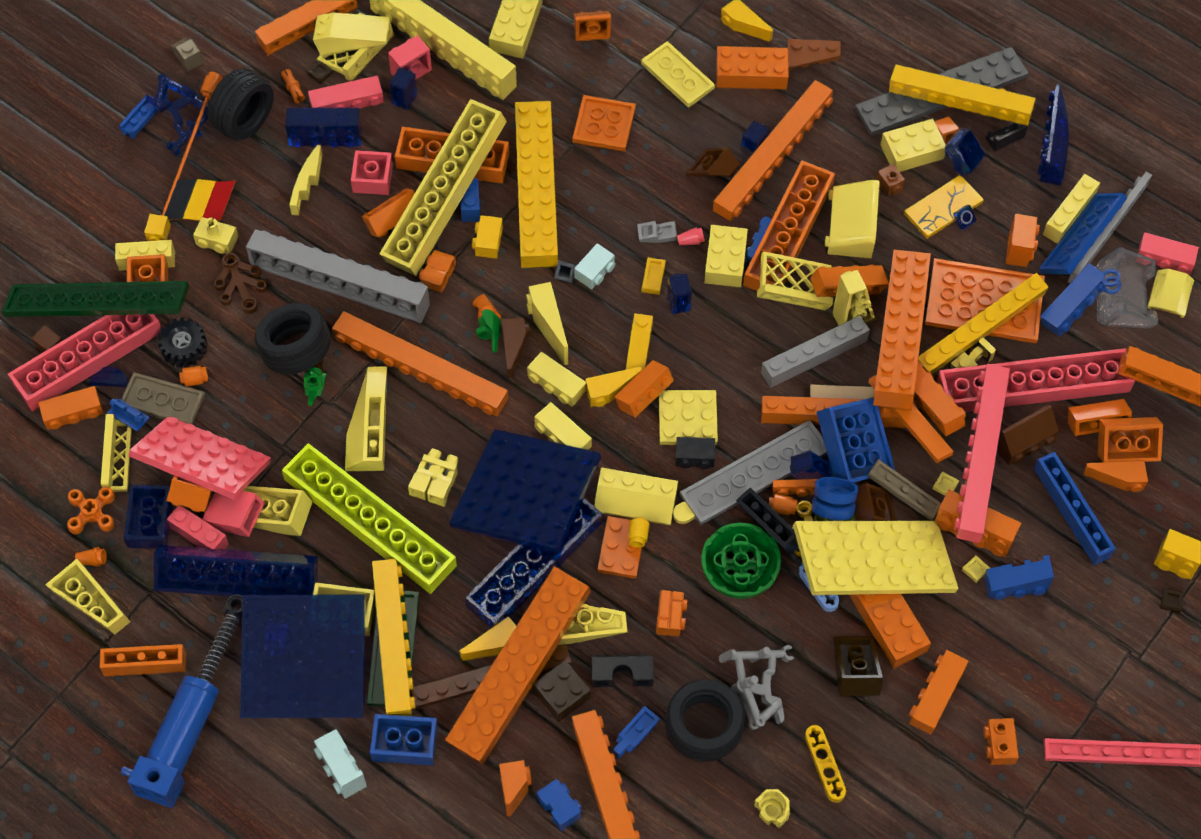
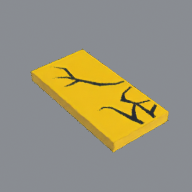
(937, 208)

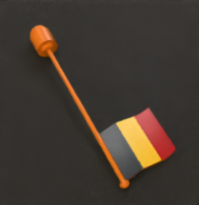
(198, 197)

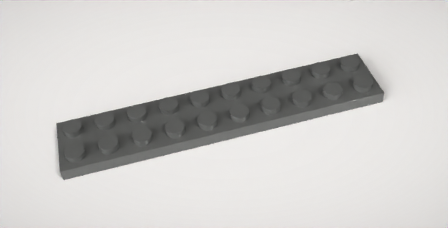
(896, 109)

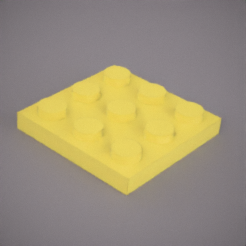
(687, 415)

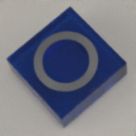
(964, 217)

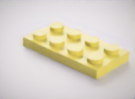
(678, 74)

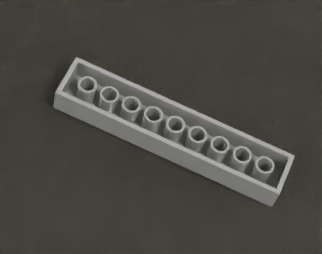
(338, 275)

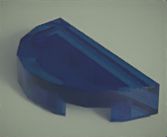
(109, 377)

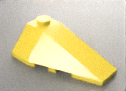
(594, 624)

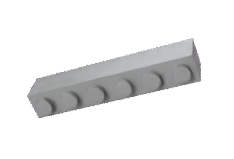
(815, 351)

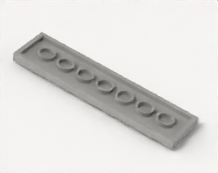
(755, 470)

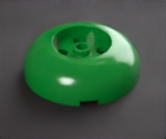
(739, 540)

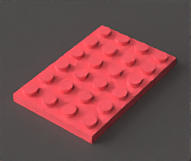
(200, 457)

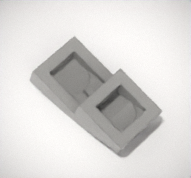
(657, 233)

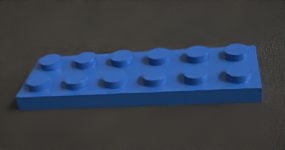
(1083, 233)

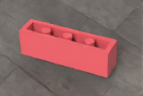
(348, 95)

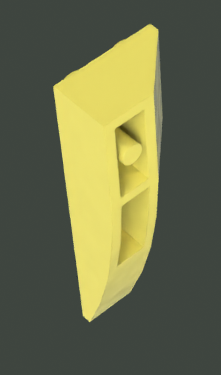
(367, 427)

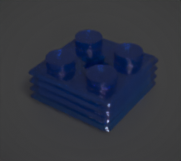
(964, 151)

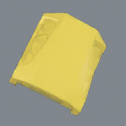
(1171, 291)

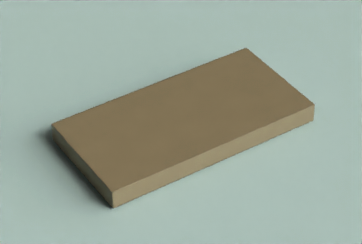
(163, 398)

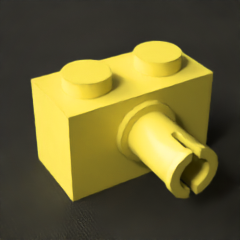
(215, 235)

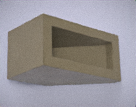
(187, 53)

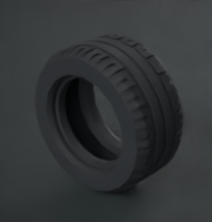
(240, 104)
(298, 355)
(706, 692)

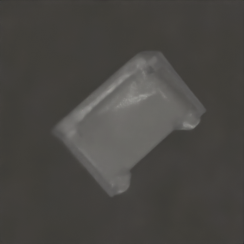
(1129, 305)

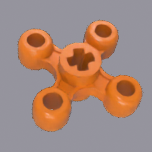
(90, 510)

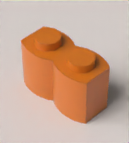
(438, 270)

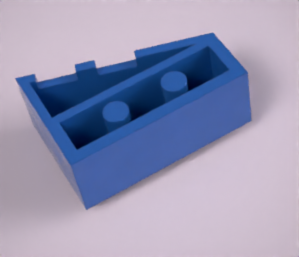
(1019, 580)

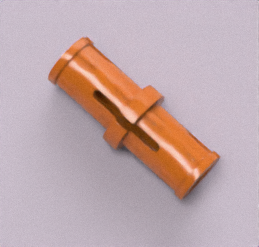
(292, 86)

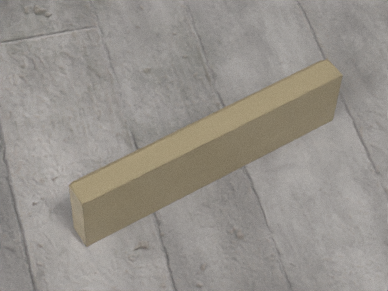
(904, 489)

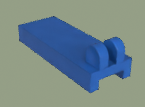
(137, 118)

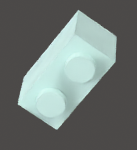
(594, 266)

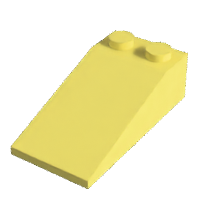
(349, 31)
(545, 314)
(283, 510)

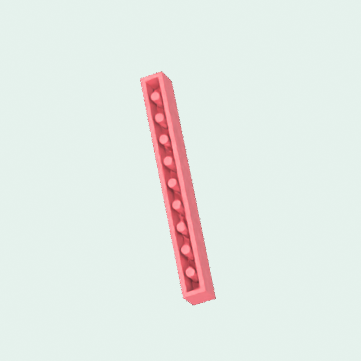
(982, 454)

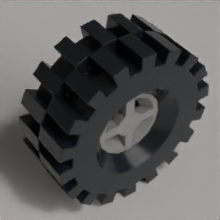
(182, 333)

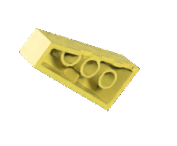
(852, 299)
(86, 594)

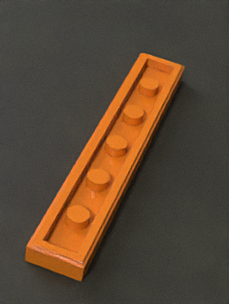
(921, 430)

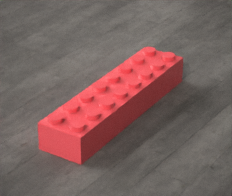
(82, 356)

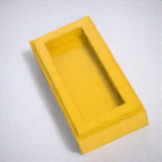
(653, 276)

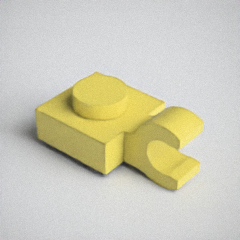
(967, 361)

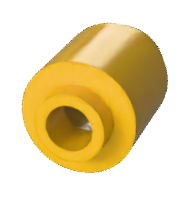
(638, 532)

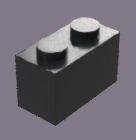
(695, 452)

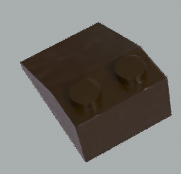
(857, 666)

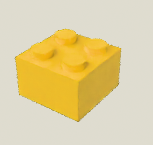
(1179, 554)

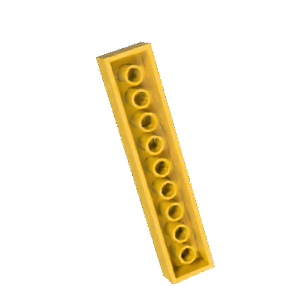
(536, 184)

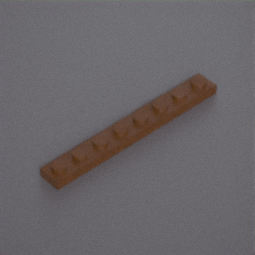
(469, 681)

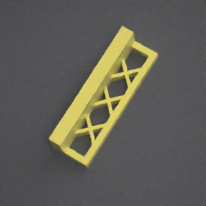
(109, 454)

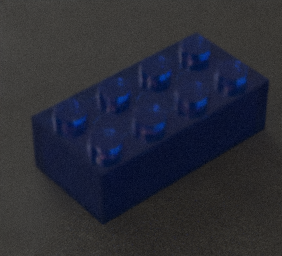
(323, 127)

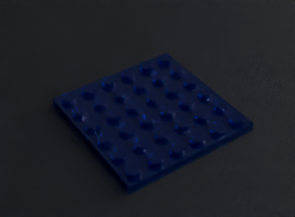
(525, 490)
(303, 656)

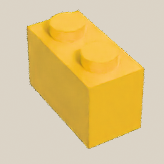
(488, 236)

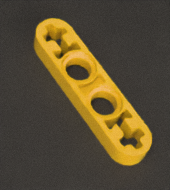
(822, 764)

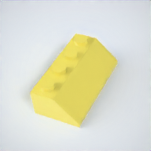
(636, 496)

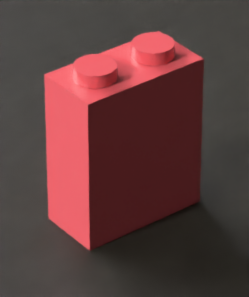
(234, 515)

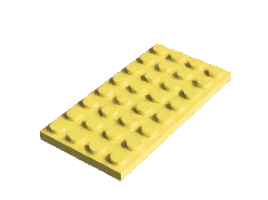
(874, 557)

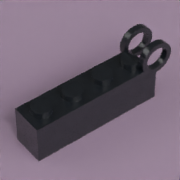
(770, 522)

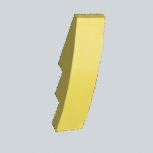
(308, 176)

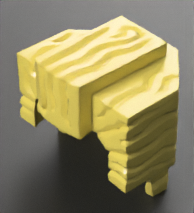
(773, 807)

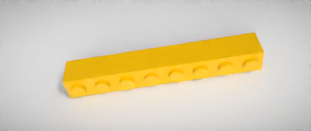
(961, 94)
(983, 324)
(392, 639)

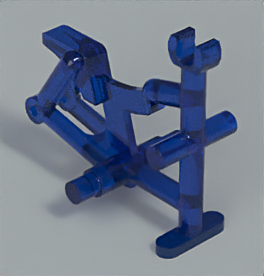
(160, 103)

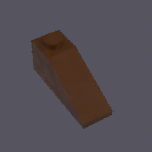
(514, 340)

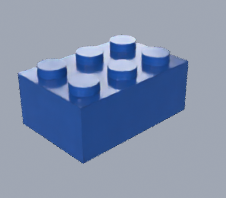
(404, 739)

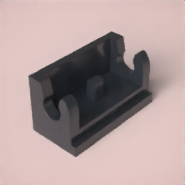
(1006, 135)

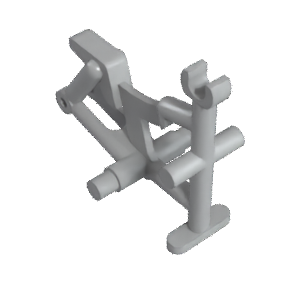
(748, 686)

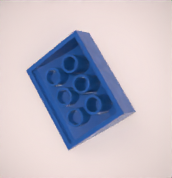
(854, 439)

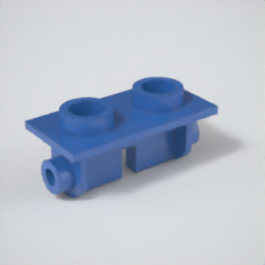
(127, 414)

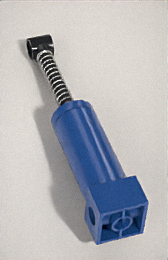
(160, 773)

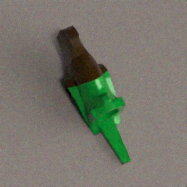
(314, 382)

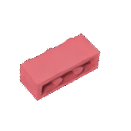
(1169, 253)
(196, 529)

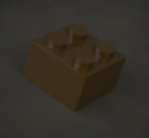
(561, 691)

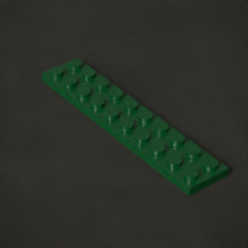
(96, 299)

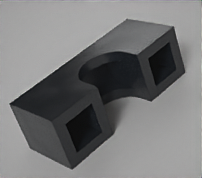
(606, 667)

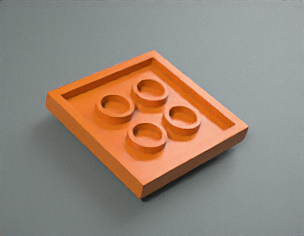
(604, 123)

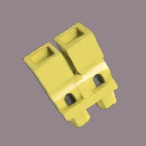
(434, 478)

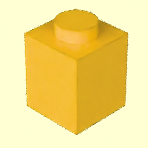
(157, 228)

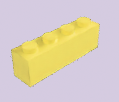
(1071, 208)

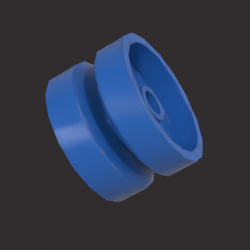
(834, 498)

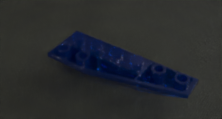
(1056, 141)

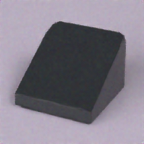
(565, 271)

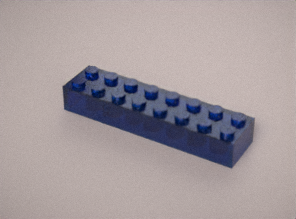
(527, 570)
(233, 572)

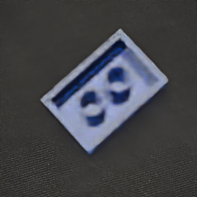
(147, 517)

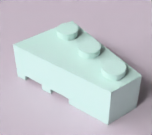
(339, 764)

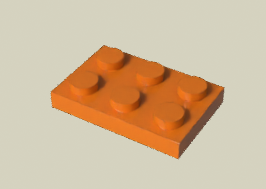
(616, 554)

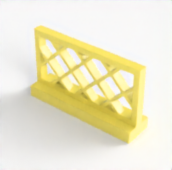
(355, 62)
(790, 295)

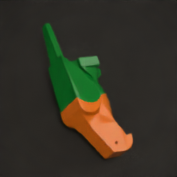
(488, 320)

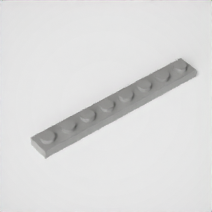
(1132, 196)

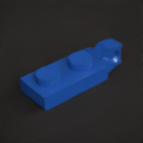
(635, 731)

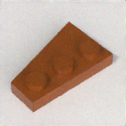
(806, 52)

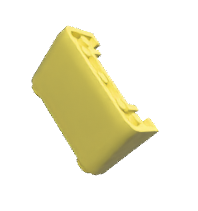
(853, 219)

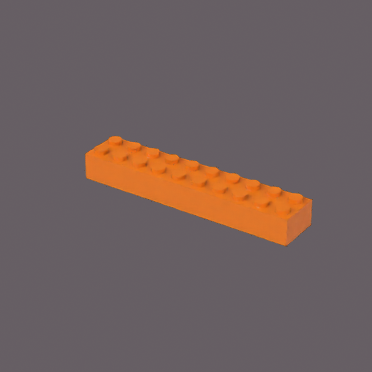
(902, 330)
(518, 665)

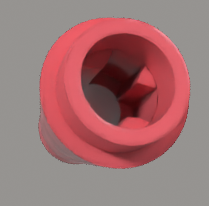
(691, 237)

